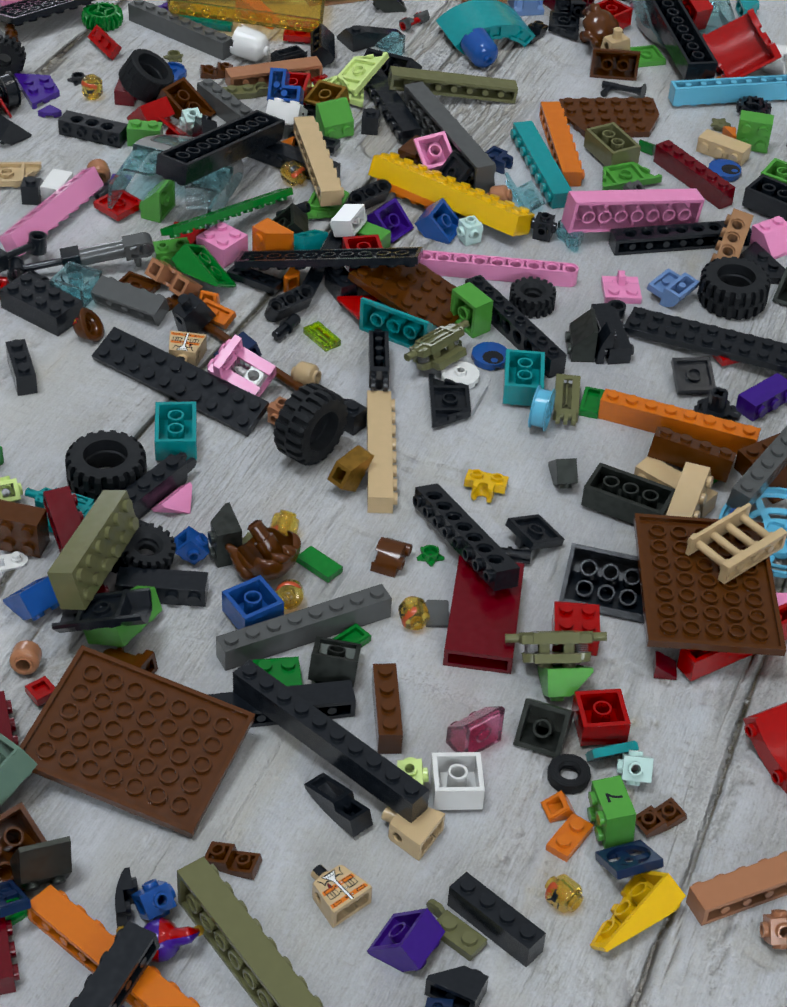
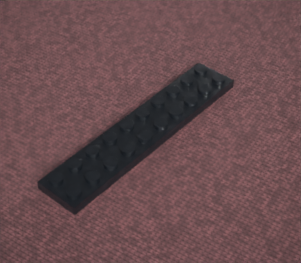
(329, 257)
(707, 339)
(181, 381)

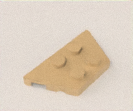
(13, 172)

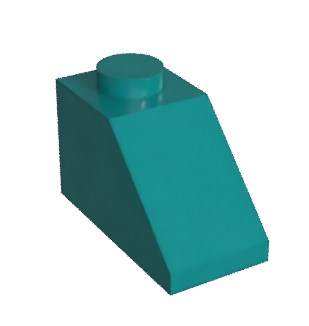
(743, 6)
(309, 240)

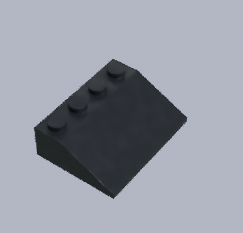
(605, 580)

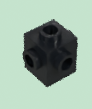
(543, 226)

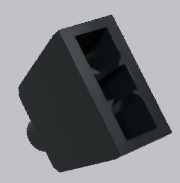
(191, 313)

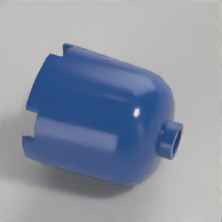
(479, 48)

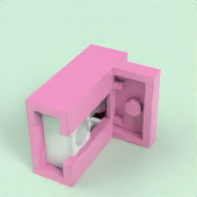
(234, 354)

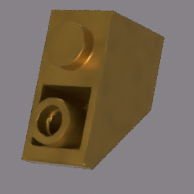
(350, 469)

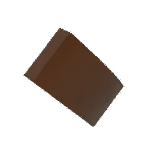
(217, 72)
(660, 819)
(233, 862)

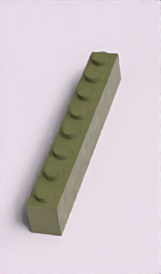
(455, 84)

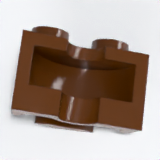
(390, 556)

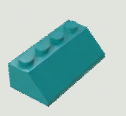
(402, 327)

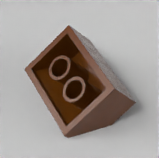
(614, 64)

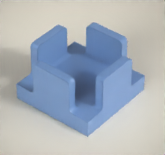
(527, 7)

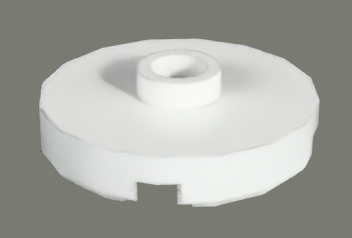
(461, 373)

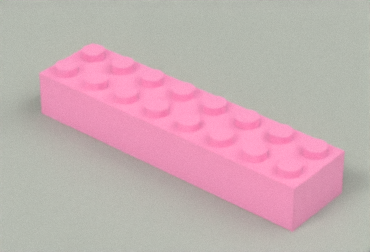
(630, 208)

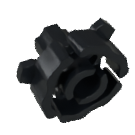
(718, 405)

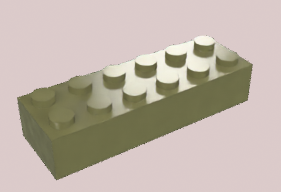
(93, 550)

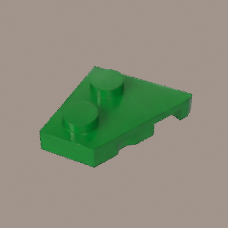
(283, 669)

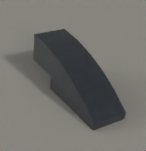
(339, 804)

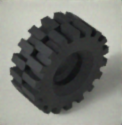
(16, 53)
(533, 296)
(152, 539)

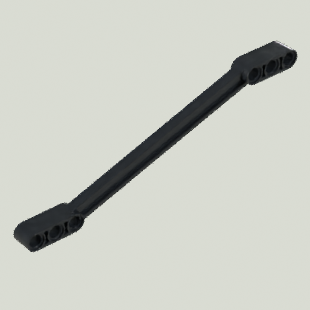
(301, 296)

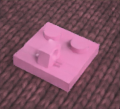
(621, 288)

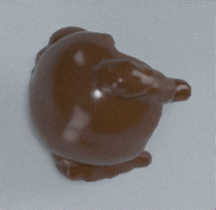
(597, 25)
(266, 553)

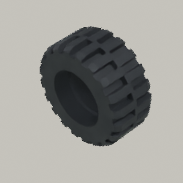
(734, 288)
(310, 424)
(104, 450)

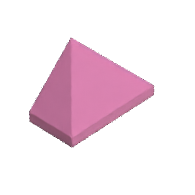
(176, 502)

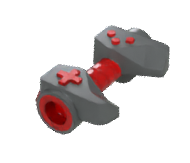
(421, 17)

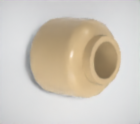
(306, 373)

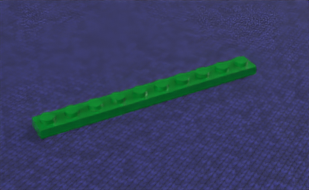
(223, 214)

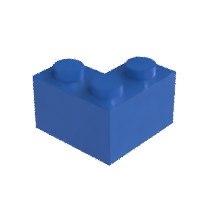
(280, 87)

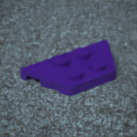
(37, 88)

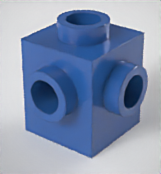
(191, 545)
(154, 899)

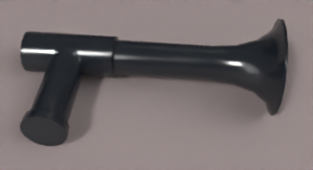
(641, 91)

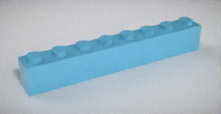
(727, 89)

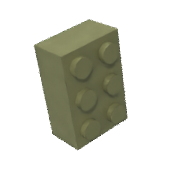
(611, 144)

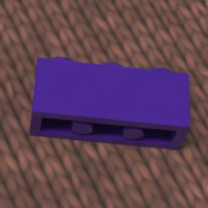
(763, 397)

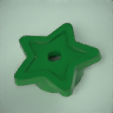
(430, 555)

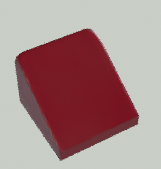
(664, 667)

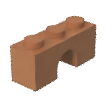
(171, 277)

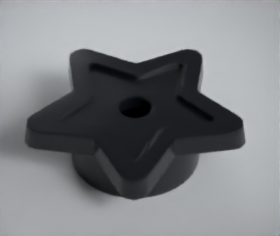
(76, 78)

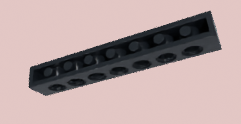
(667, 238)
(520, 329)
(466, 537)

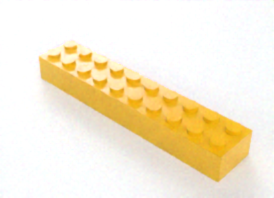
(459, 196)

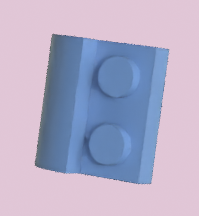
(672, 287)

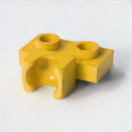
(485, 484)

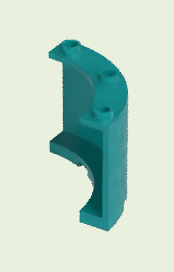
(491, 15)

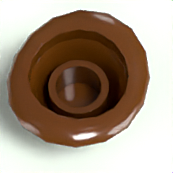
(88, 325)

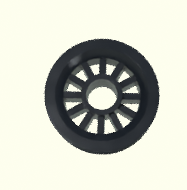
(10, 90)

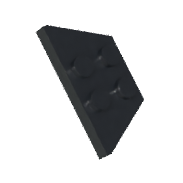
(563, 24)
(763, 258)
(448, 401)

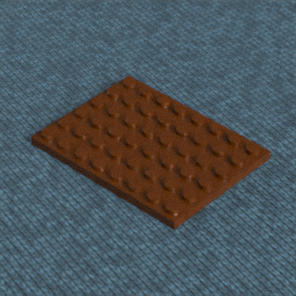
(688, 603)
(136, 740)

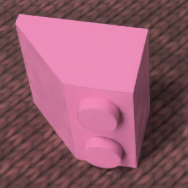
(433, 150)
(771, 236)

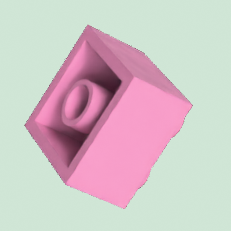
(223, 242)

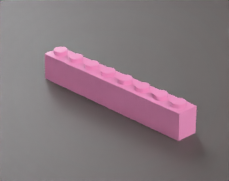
(54, 208)

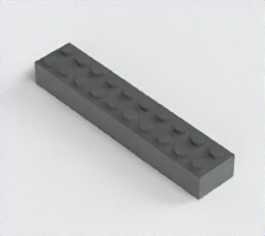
(435, 118)

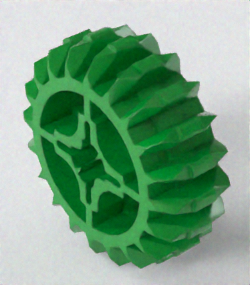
(103, 14)

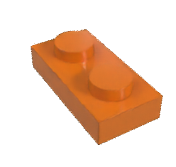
(223, 315)
(569, 837)

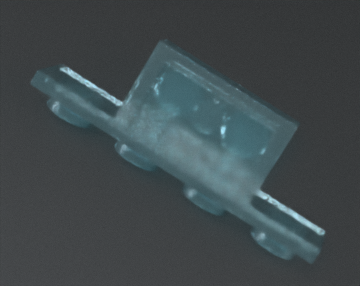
(527, 194)

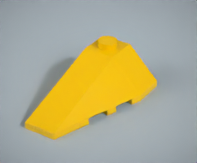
(644, 902)

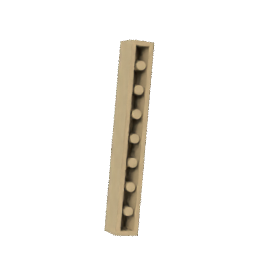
(318, 161)
(381, 444)

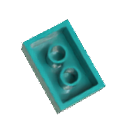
(522, 376)
(175, 429)

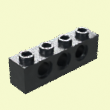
(92, 129)

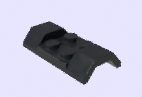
(108, 611)

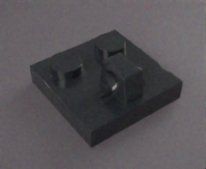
(456, 168)
(693, 375)
(534, 532)

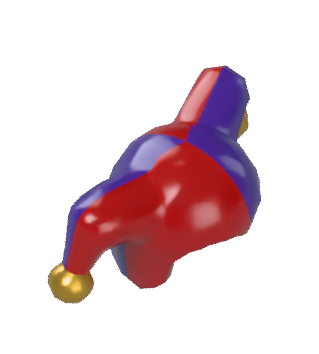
(170, 937)

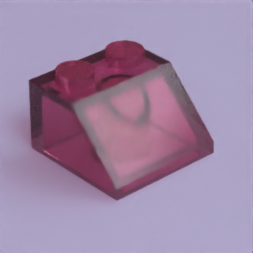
(476, 730)

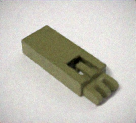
(567, 399)

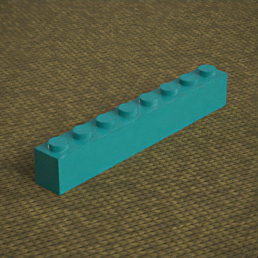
(541, 163)

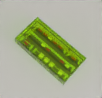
(322, 336)

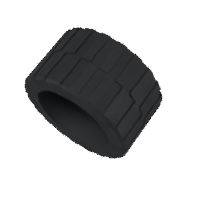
(145, 75)

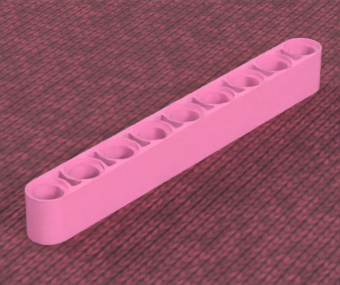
(499, 268)

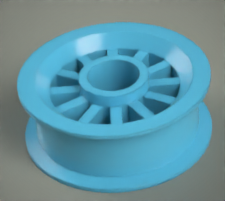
(541, 408)

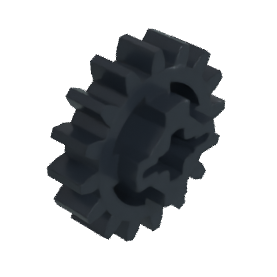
(753, 104)

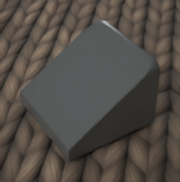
(438, 613)

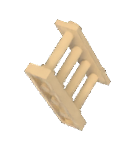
(742, 559)

